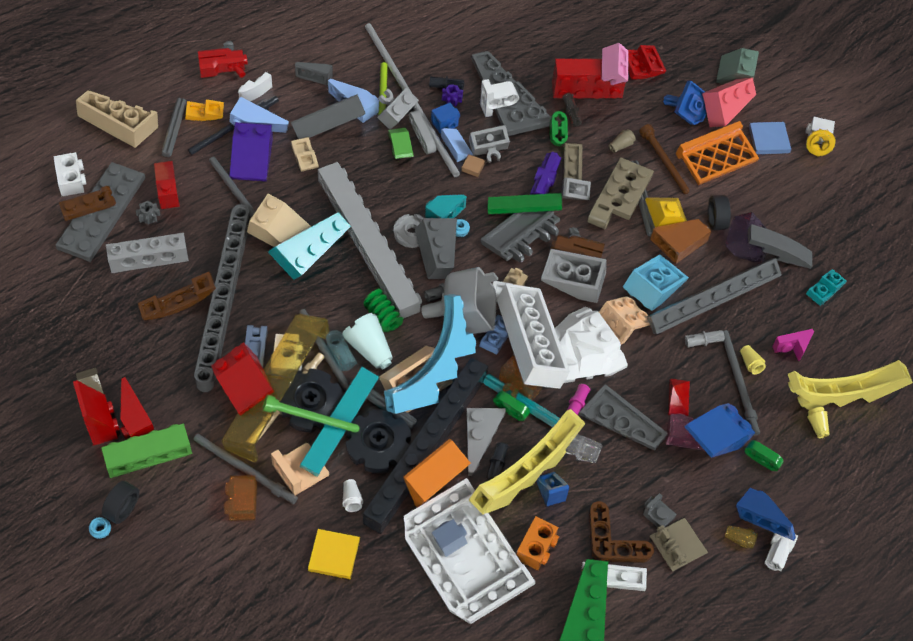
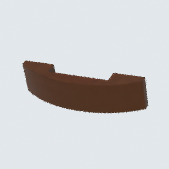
(178, 300)

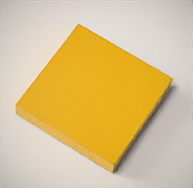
(334, 554)

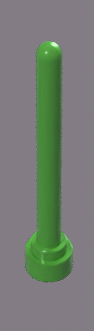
(272, 404)

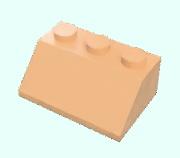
(408, 368)

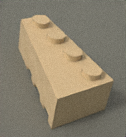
(117, 118)

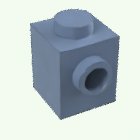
(450, 537)

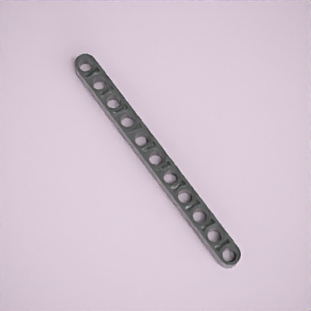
(235, 237)

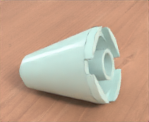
(369, 340)

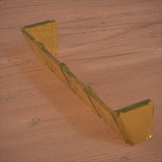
(280, 372)

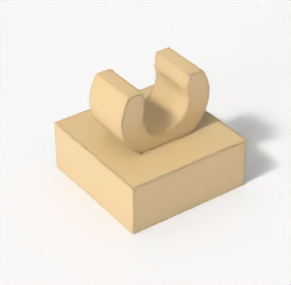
(516, 277)

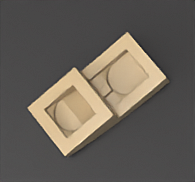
(304, 154)

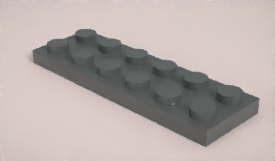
(88, 232)

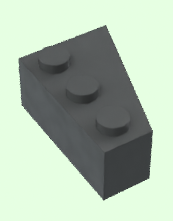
(437, 245)

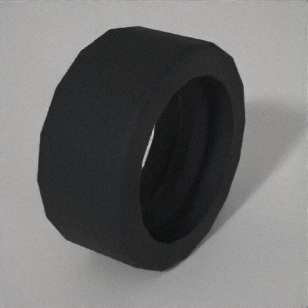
(719, 212)
(120, 502)

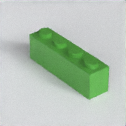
(146, 450)

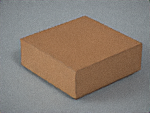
(473, 165)

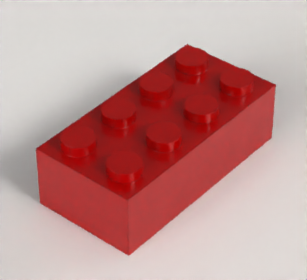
(583, 80)

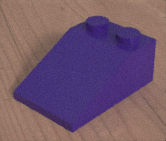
(251, 151)

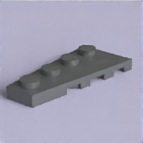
(620, 416)

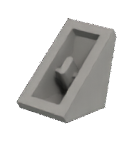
(575, 189)

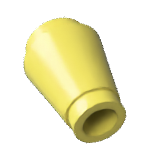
(752, 360)
(819, 421)

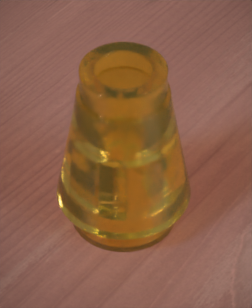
(742, 536)

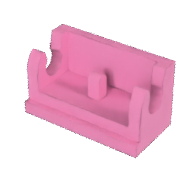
(615, 64)

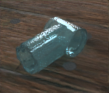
(340, 351)

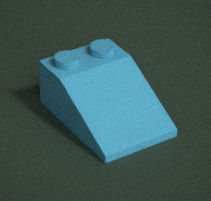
(654, 282)

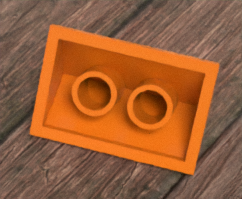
(435, 472)

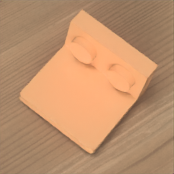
(623, 317)
(290, 471)

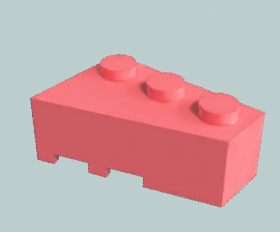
(728, 100)

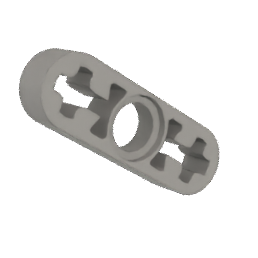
(422, 132)

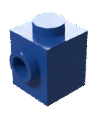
(445, 117)

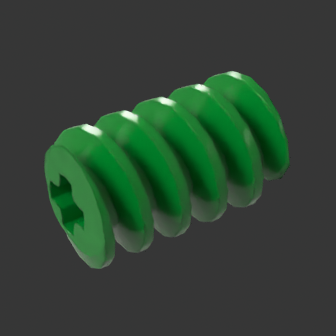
(378, 304)

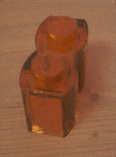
(242, 498)

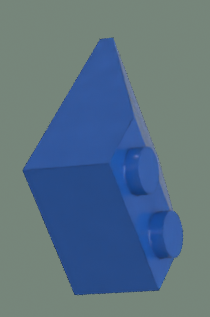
(720, 430)

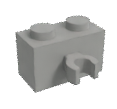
(397, 107)
(489, 142)

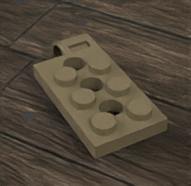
(603, 208)

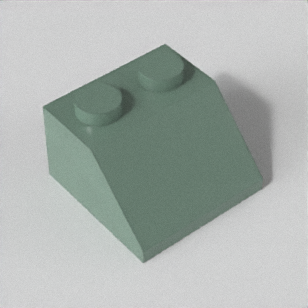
(737, 65)

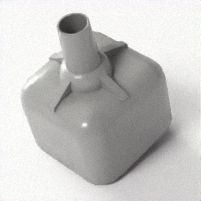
(477, 296)

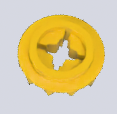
(826, 146)

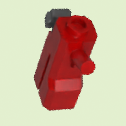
(222, 60)

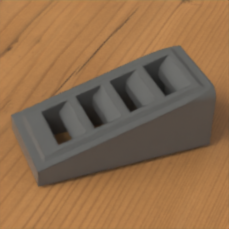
(314, 72)

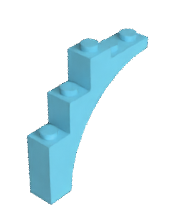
(441, 366)

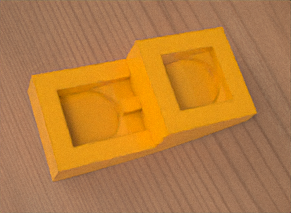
(203, 112)

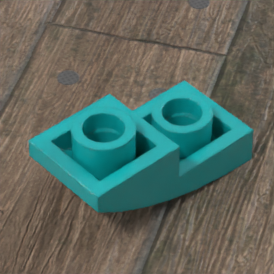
(826, 287)

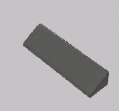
(328, 117)

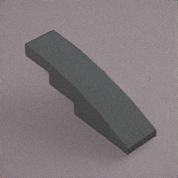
(780, 245)

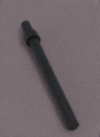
(228, 128)

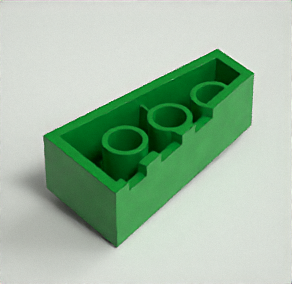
(588, 607)

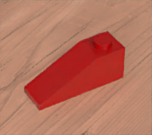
(166, 185)
(133, 416)

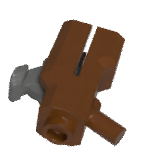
(577, 244)

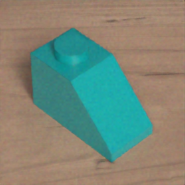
(445, 206)

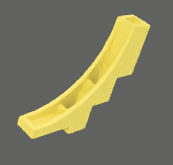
(523, 474)

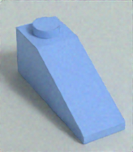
(343, 91)
(248, 112)

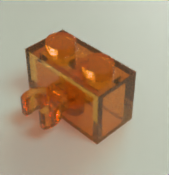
(513, 380)

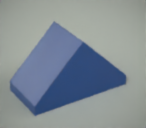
(552, 488)

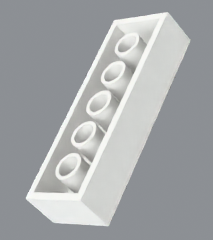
(532, 336)

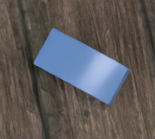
(495, 339)

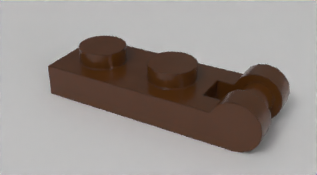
(87, 203)

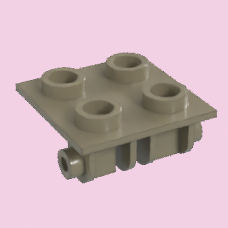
(678, 544)

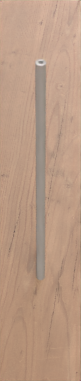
(403, 85)

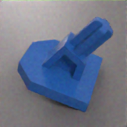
(689, 104)

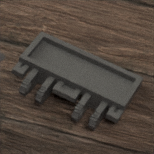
(526, 227)

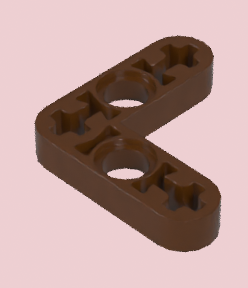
(610, 546)

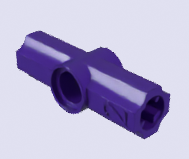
(546, 174)

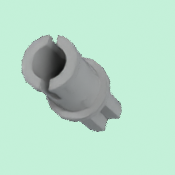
(704, 338)

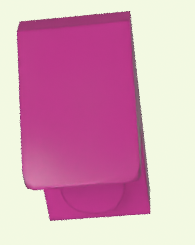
(796, 341)

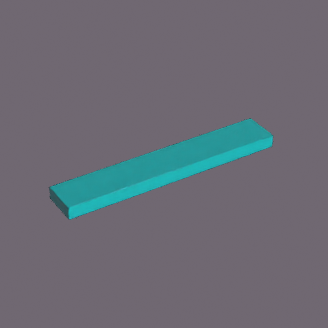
(346, 411)

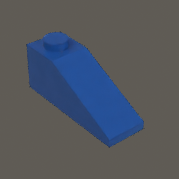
(762, 511)

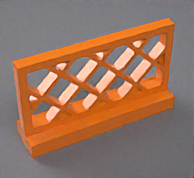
(708, 142)

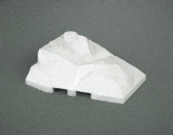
(589, 345)

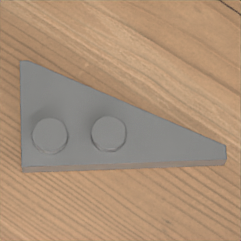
(481, 427)

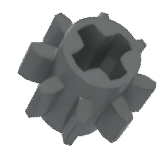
(148, 212)

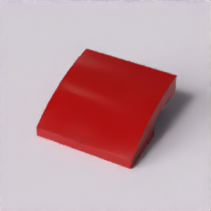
(644, 63)

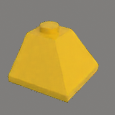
(665, 211)

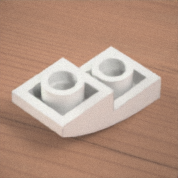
(252, 90)

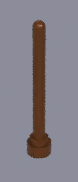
(648, 133)

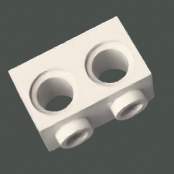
(69, 174)

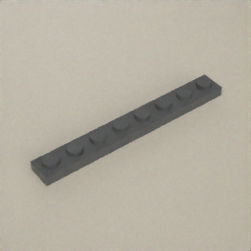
(714, 296)

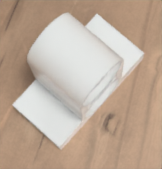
(497, 96)

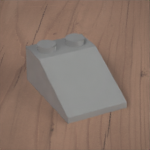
(575, 274)

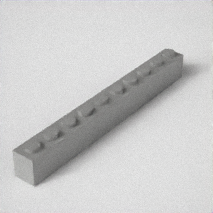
(369, 241)

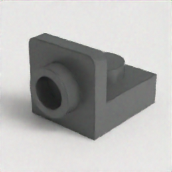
(658, 512)

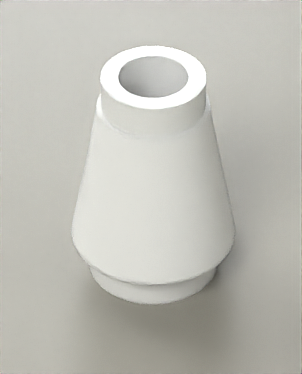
(351, 496)

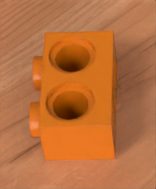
(533, 541)

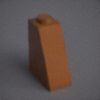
(680, 238)

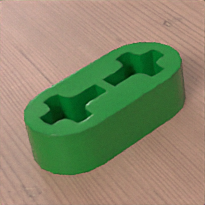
(563, 128)
(513, 406)
(764, 455)

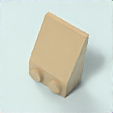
(275, 222)

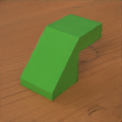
(400, 143)

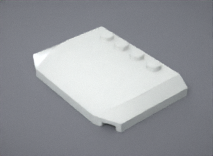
(479, 573)

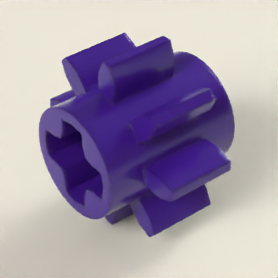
(452, 95)

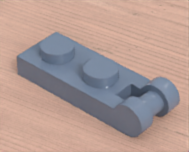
(257, 344)

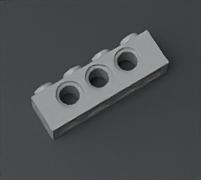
(147, 252)

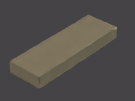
(572, 161)

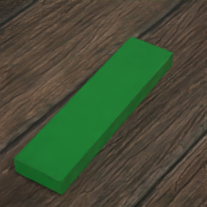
(525, 203)

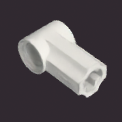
(779, 552)

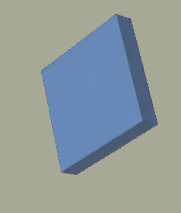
(769, 138)

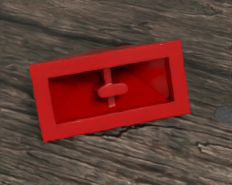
(678, 397)

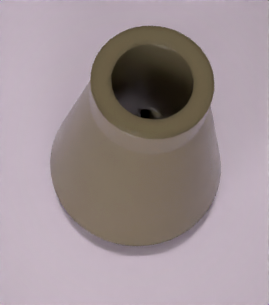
(622, 141)

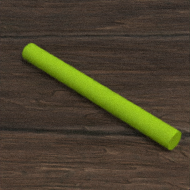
(383, 85)

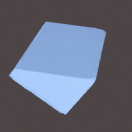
(455, 144)

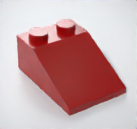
(242, 378)
(96, 414)

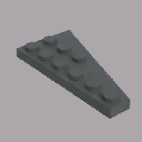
(521, 116)

